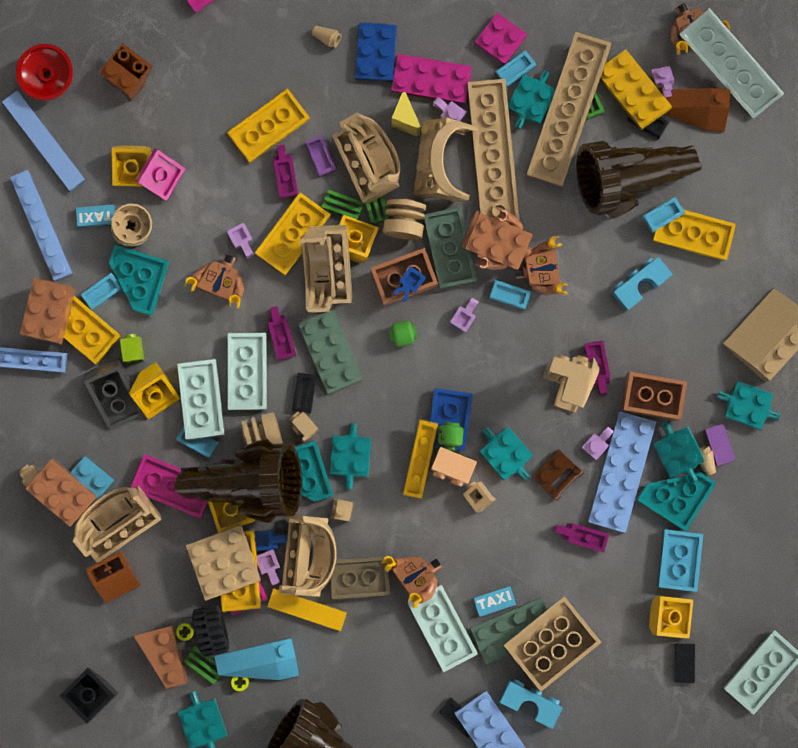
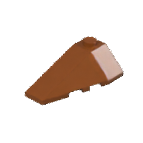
(700, 107)

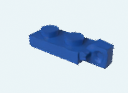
(268, 540)

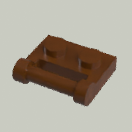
(553, 470)

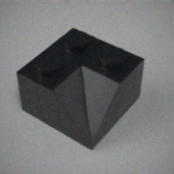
(89, 695)

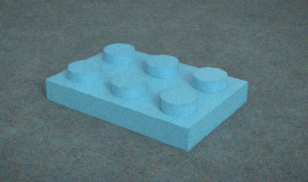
(92, 477)
(680, 560)

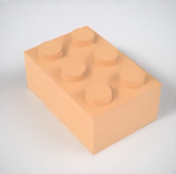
(453, 467)

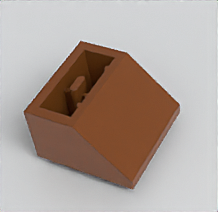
(126, 71)
(113, 577)

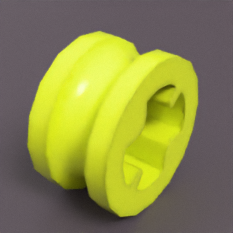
(181, 627)
(244, 686)

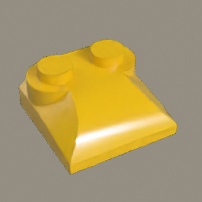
(127, 164)
(360, 238)
(227, 516)
(671, 616)

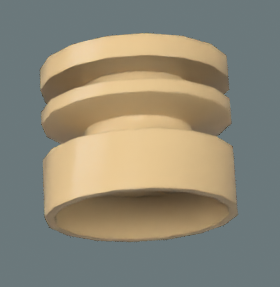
(404, 214)
(135, 215)
(267, 430)

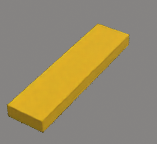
(420, 458)
(307, 610)

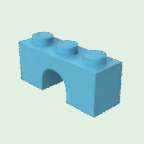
(654, 272)
(547, 709)

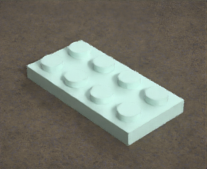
(247, 371)
(200, 399)
(443, 630)
(762, 672)

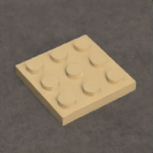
(223, 562)

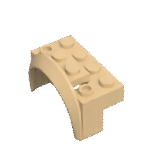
(379, 152)
(430, 174)
(326, 258)
(575, 380)
(107, 511)
(296, 575)

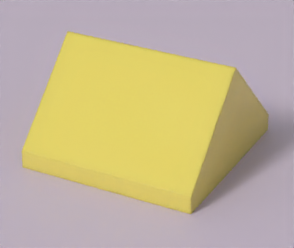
(404, 117)

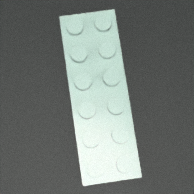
(731, 63)

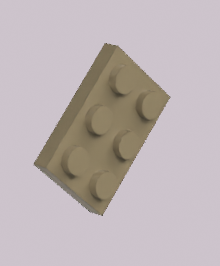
(360, 578)

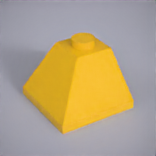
(153, 391)

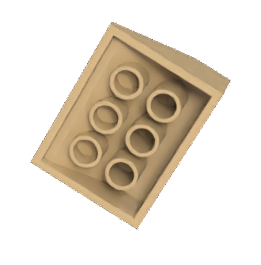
(767, 336)
(552, 644)

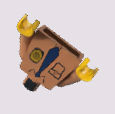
(686, 18)
(542, 269)
(219, 280)
(415, 576)

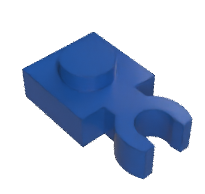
(411, 282)

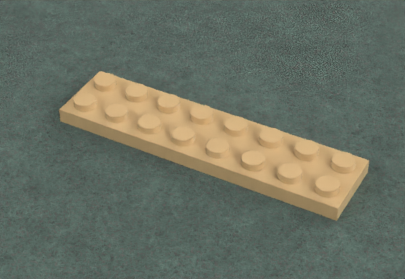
(569, 109)
(493, 147)

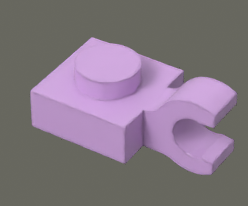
(663, 79)
(450, 111)
(241, 238)
(463, 317)
(596, 444)
(268, 564)

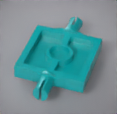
(531, 99)
(748, 405)
(679, 452)
(506, 453)
(350, 456)
(202, 722)

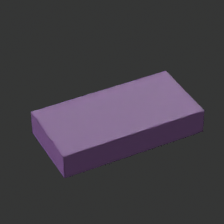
(320, 156)
(720, 444)

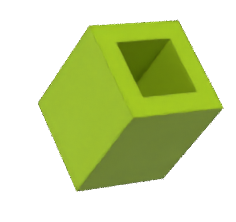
(132, 349)

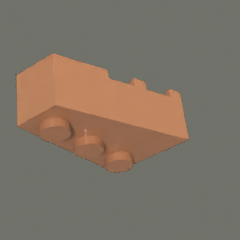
(164, 654)

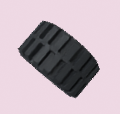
(210, 630)

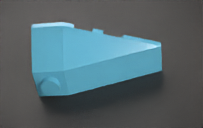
(265, 661)

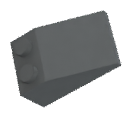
(110, 390)

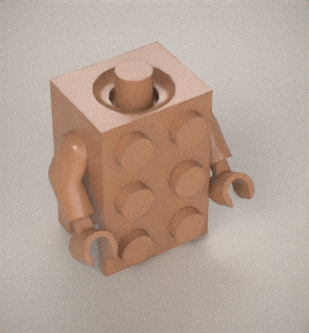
(497, 240)

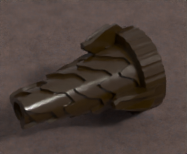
(614, 176)
(261, 482)
(308, 727)

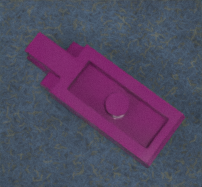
(285, 174)
(281, 335)
(597, 351)
(583, 536)

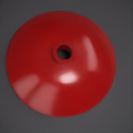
(36, 63)

